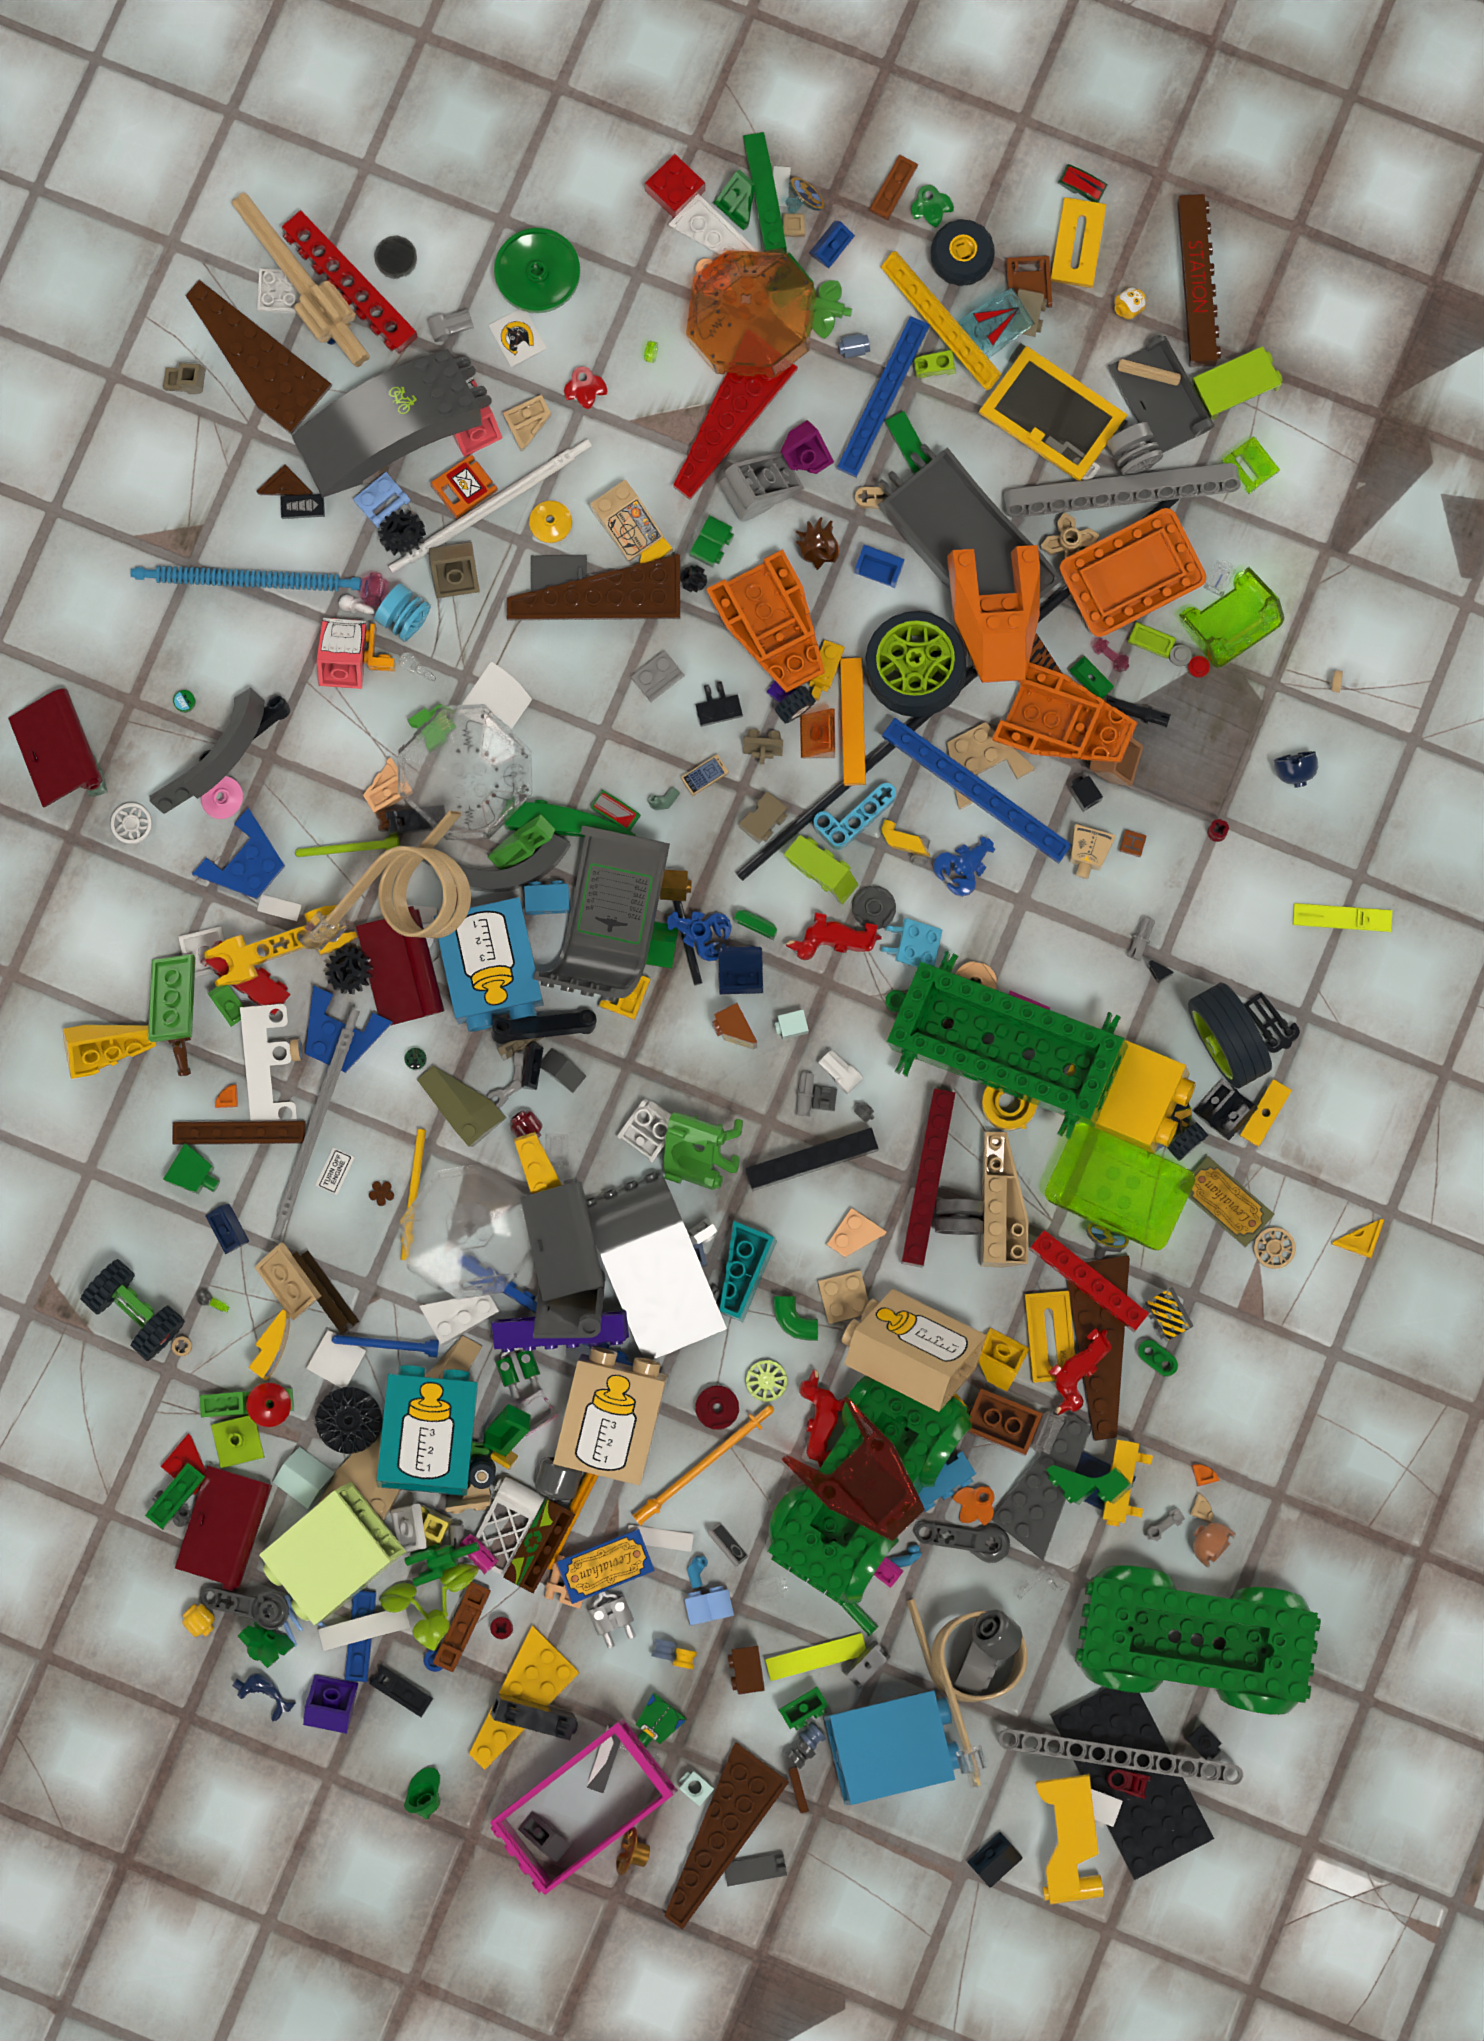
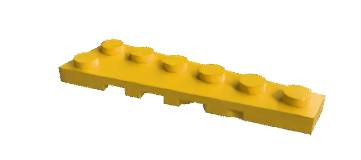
(536, 1164)

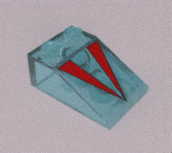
(997, 322)

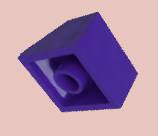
(330, 1704)

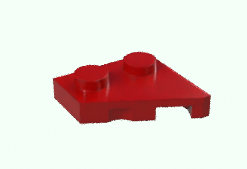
(184, 1453)

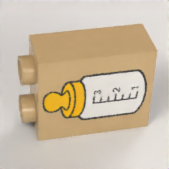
(913, 1348)
(611, 1416)

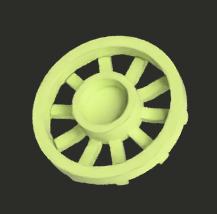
(766, 1380)

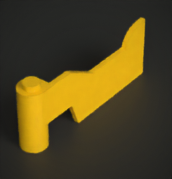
(1075, 1839)

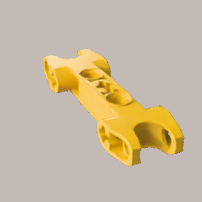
(243, 957)

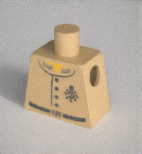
(1089, 849)

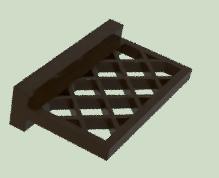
(330, 1299)

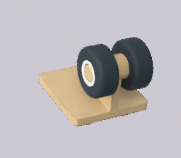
(478, 1496)

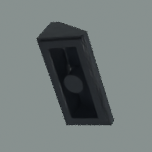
(532, 1067)

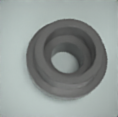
(864, 1112)

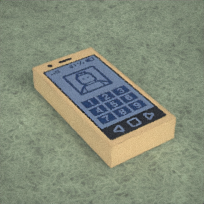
(704, 775)

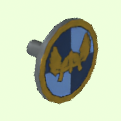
(1106, 1240)

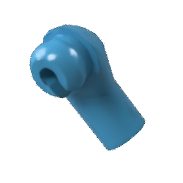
(695, 1569)

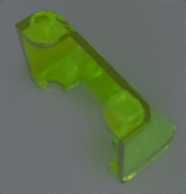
(1235, 619)

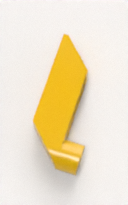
(903, 841)

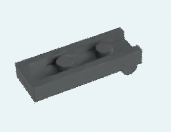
(756, 1869)

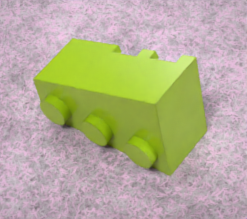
(822, 868)

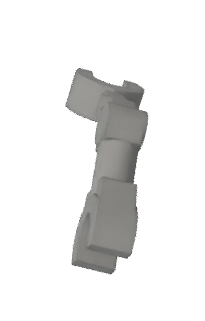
(516, 1085)

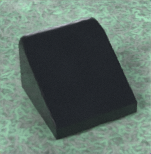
(1158, 971)

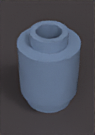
(854, 345)

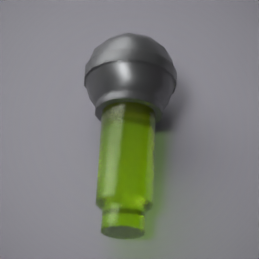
(205, 1298)

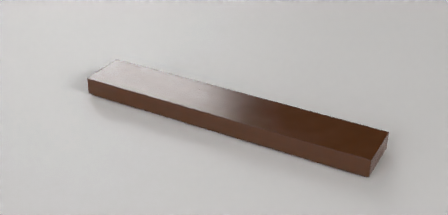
(238, 1132)

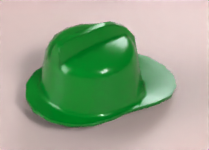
(423, 1793)

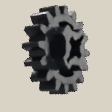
(397, 542)
(351, 962)

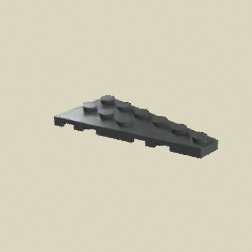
(1036, 1503)

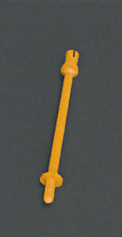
(654, 1505)

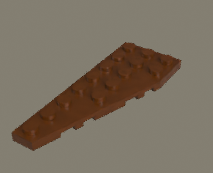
(270, 373)

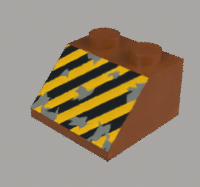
(734, 1027)

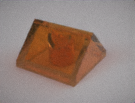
(818, 734)

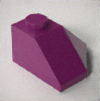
(806, 449)

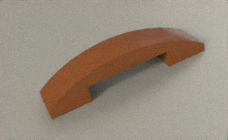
(462, 1627)

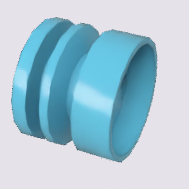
(405, 614)

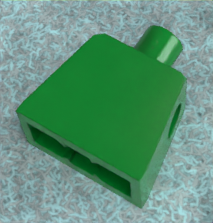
(191, 1172)

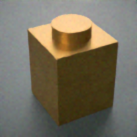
(675, 885)

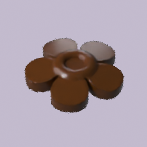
(381, 1193)

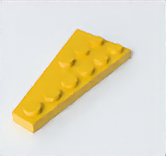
(535, 1676)

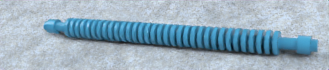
(141, 573)

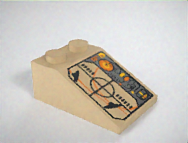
(626, 520)

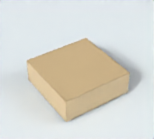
(794, 225)

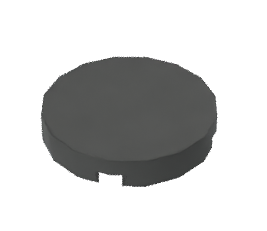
(874, 906)

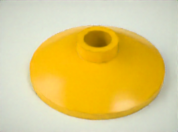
(553, 531)

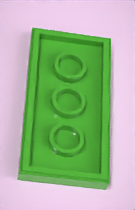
(171, 998)

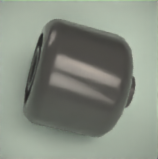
(557, 1481)
(997, 1634)

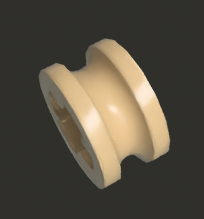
(187, 1349)

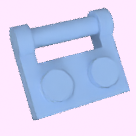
(376, 495)

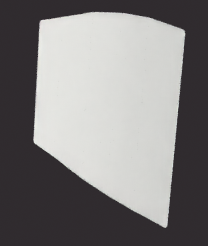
(500, 694)

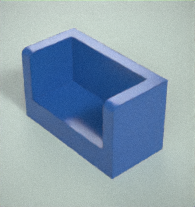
(879, 566)

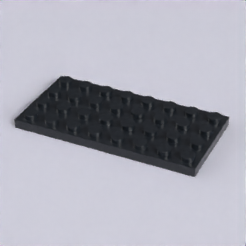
(1148, 1829)

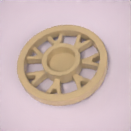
(1274, 1248)

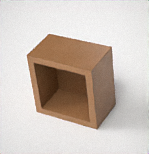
(1123, 772)

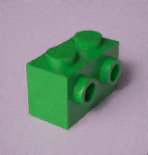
(804, 1707)

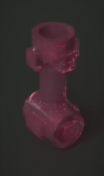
(1121, 661)

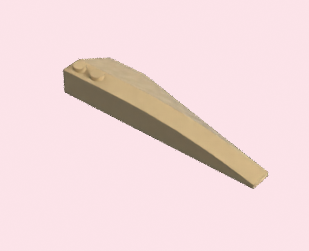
(363, 1466)

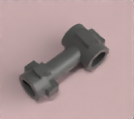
(182, 1516)

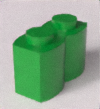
(712, 541)

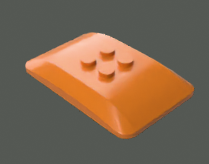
(1132, 572)

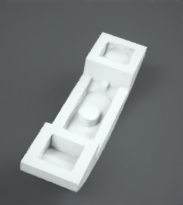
(363, 1628)

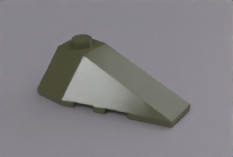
(462, 1106)

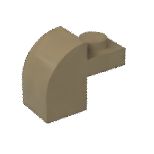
(186, 378)

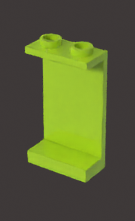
(1237, 381)

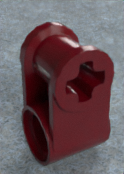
(1132, 1783)

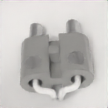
(610, 1616)

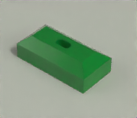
(1083, 669)
(756, 924)

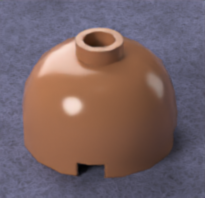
(1211, 1542)

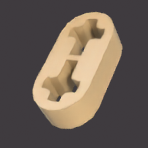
(871, 492)

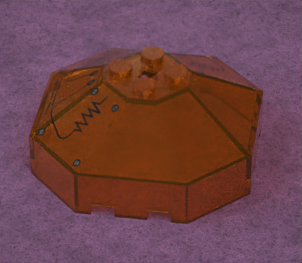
(757, 335)

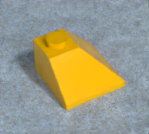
(1001, 1359)

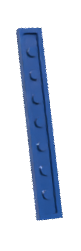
(883, 396)

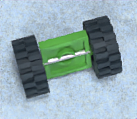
(112, 1287)

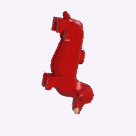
(834, 935)
(1076, 1368)
(824, 1417)

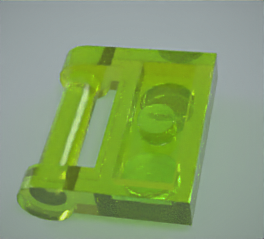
(1257, 460)

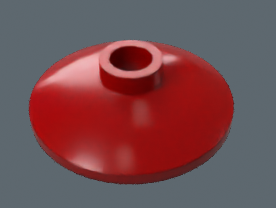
(260, 1413)

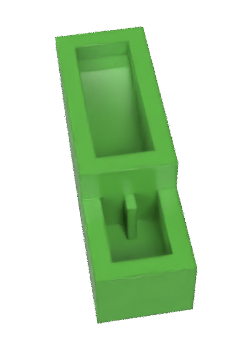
(522, 843)

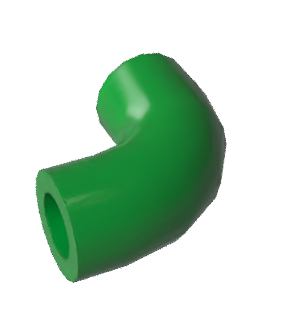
(791, 1322)

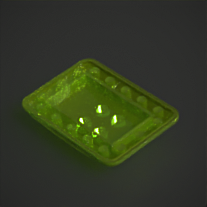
(1119, 1186)

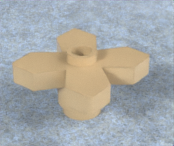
(1068, 531)

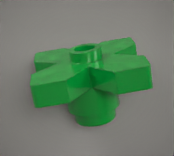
(265, 1644)

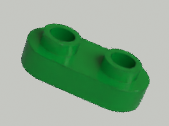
(1157, 1358)

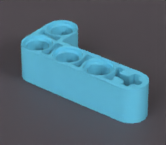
(858, 813)

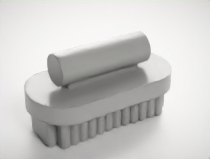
(1046, 1432)

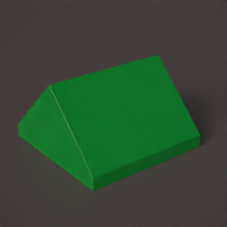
(662, 946)

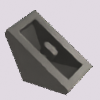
(562, 1070)

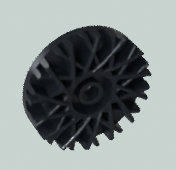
(358, 1434)

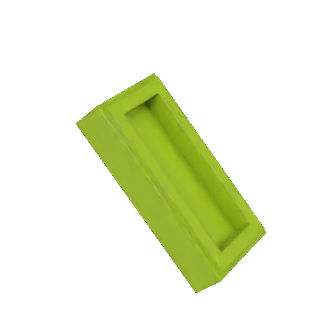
(1151, 640)

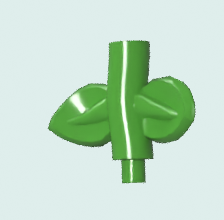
(828, 308)

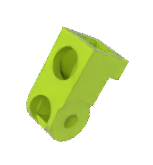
(935, 364)

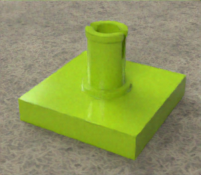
(237, 1441)

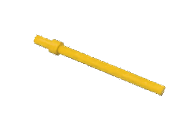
(416, 1171)

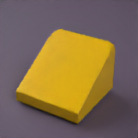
(507, 1461)

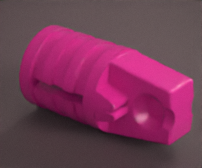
(481, 1558)

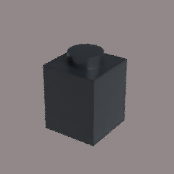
(1085, 792)

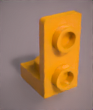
(380, 663)

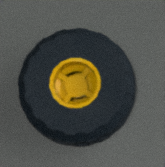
(962, 252)

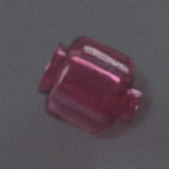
(374, 589)

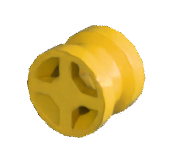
(684, 1658)

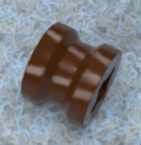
(384, 823)

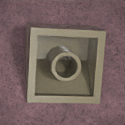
(454, 570)

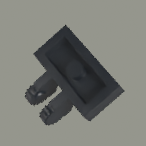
(718, 710)

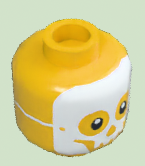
(1130, 303)

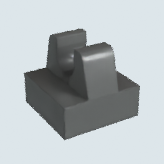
(824, 1098)

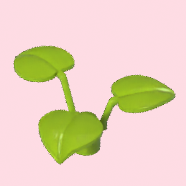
(435, 1625)

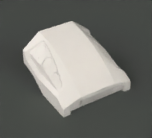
(647, 1129)

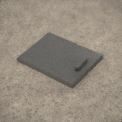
(556, 570)

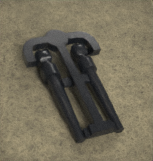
(1285, 1041)

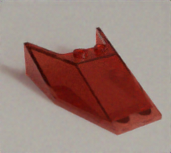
(869, 1484)

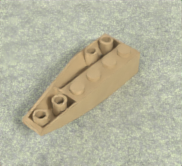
(1005, 1213)

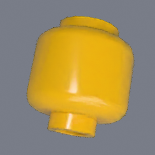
(198, 1620)

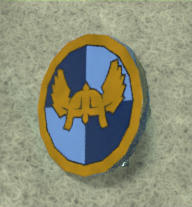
(805, 195)

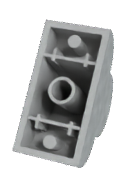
(759, 484)

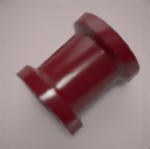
(1216, 837)

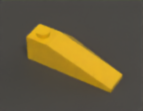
(98, 1046)

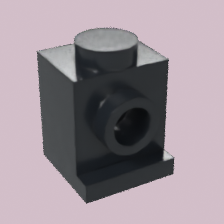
(1197, 1736)

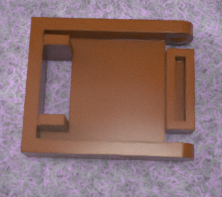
(1030, 280)

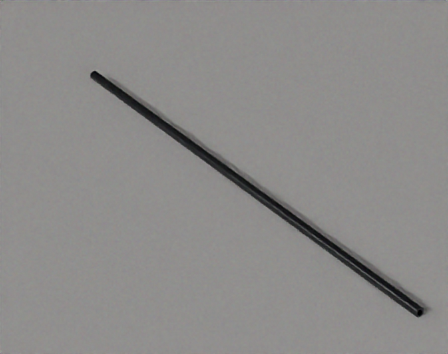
(885, 749)

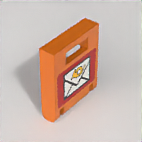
(468, 484)

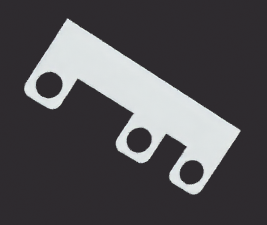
(258, 1060)

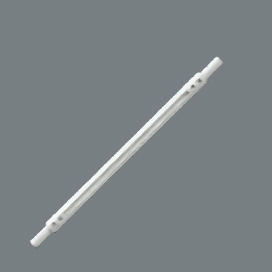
(491, 505)

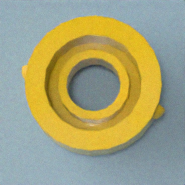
(1004, 1120)

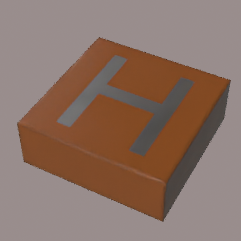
(1133, 843)

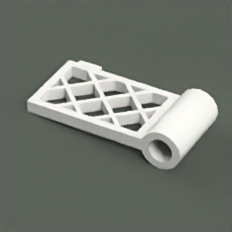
(519, 1499)

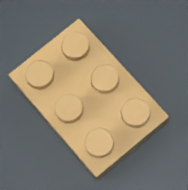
(287, 1281)

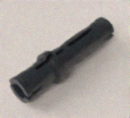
(1140, 712)

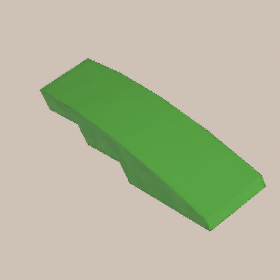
(230, 1404)

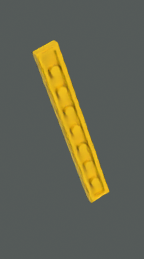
(941, 320)

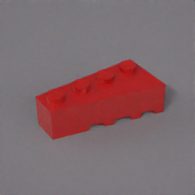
(259, 990)

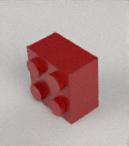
(674, 185)

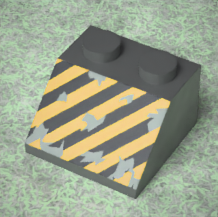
(1168, 1314)

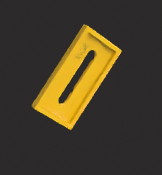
(1085, 273)
(1035, 1306)

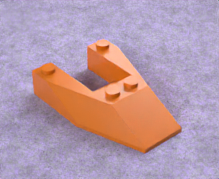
(997, 626)

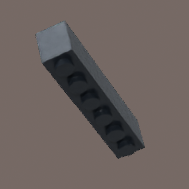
(812, 1159)

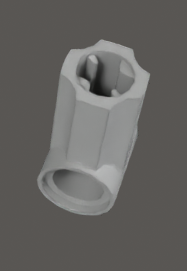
(445, 326)

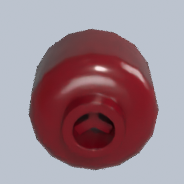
(525, 1123)

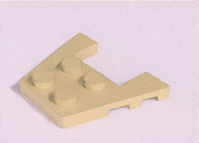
(979, 753)

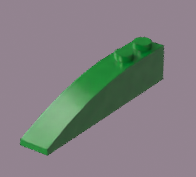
(765, 193)
(563, 819)

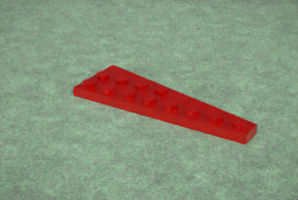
(730, 416)

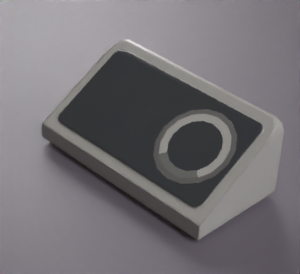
(728, 1544)

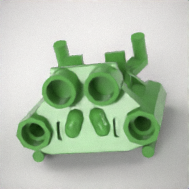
(688, 1163)

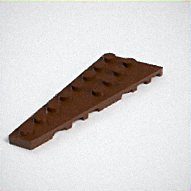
(624, 594)
(1105, 1383)
(736, 1809)

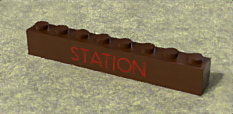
(1197, 280)

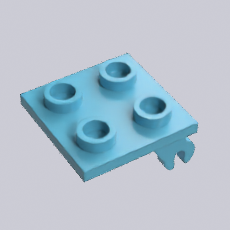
(917, 943)

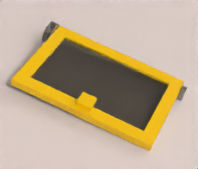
(1052, 413)

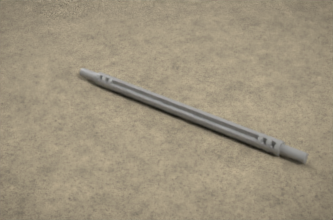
(315, 1124)

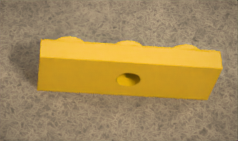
(1272, 1101)

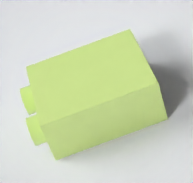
(331, 1554)

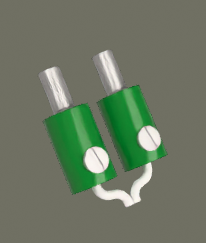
(508, 1373)

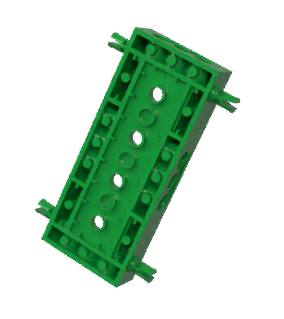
(1016, 1028)

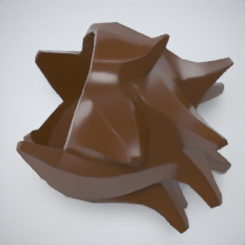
(818, 544)

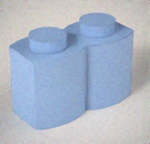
(708, 1606)

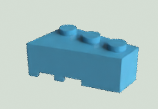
(954, 1473)

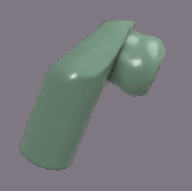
(663, 802)

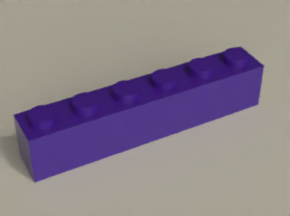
(518, 1333)

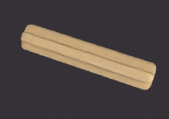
(1149, 372)

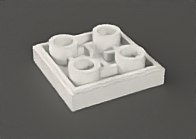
(276, 292)

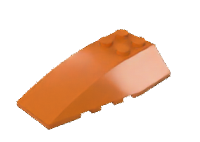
(771, 620)
(1064, 720)

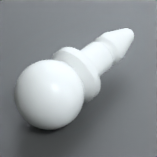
(349, 603)

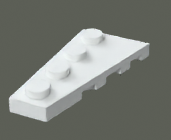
(709, 228)

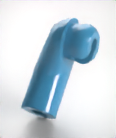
(907, 1560)

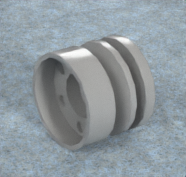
(1133, 445)

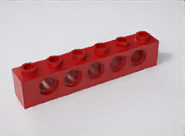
(1089, 1281)

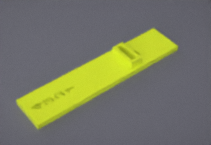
(1342, 917)
(815, 1657)

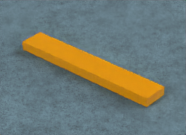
(853, 721)

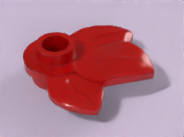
(585, 390)

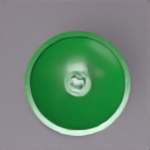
(537, 270)

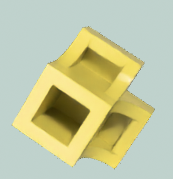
(434, 1525)

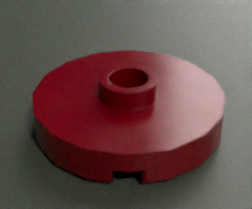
(712, 1396)

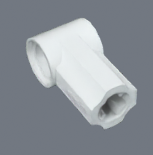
(845, 1075)

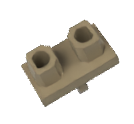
(763, 747)

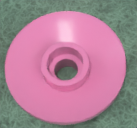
(227, 804)

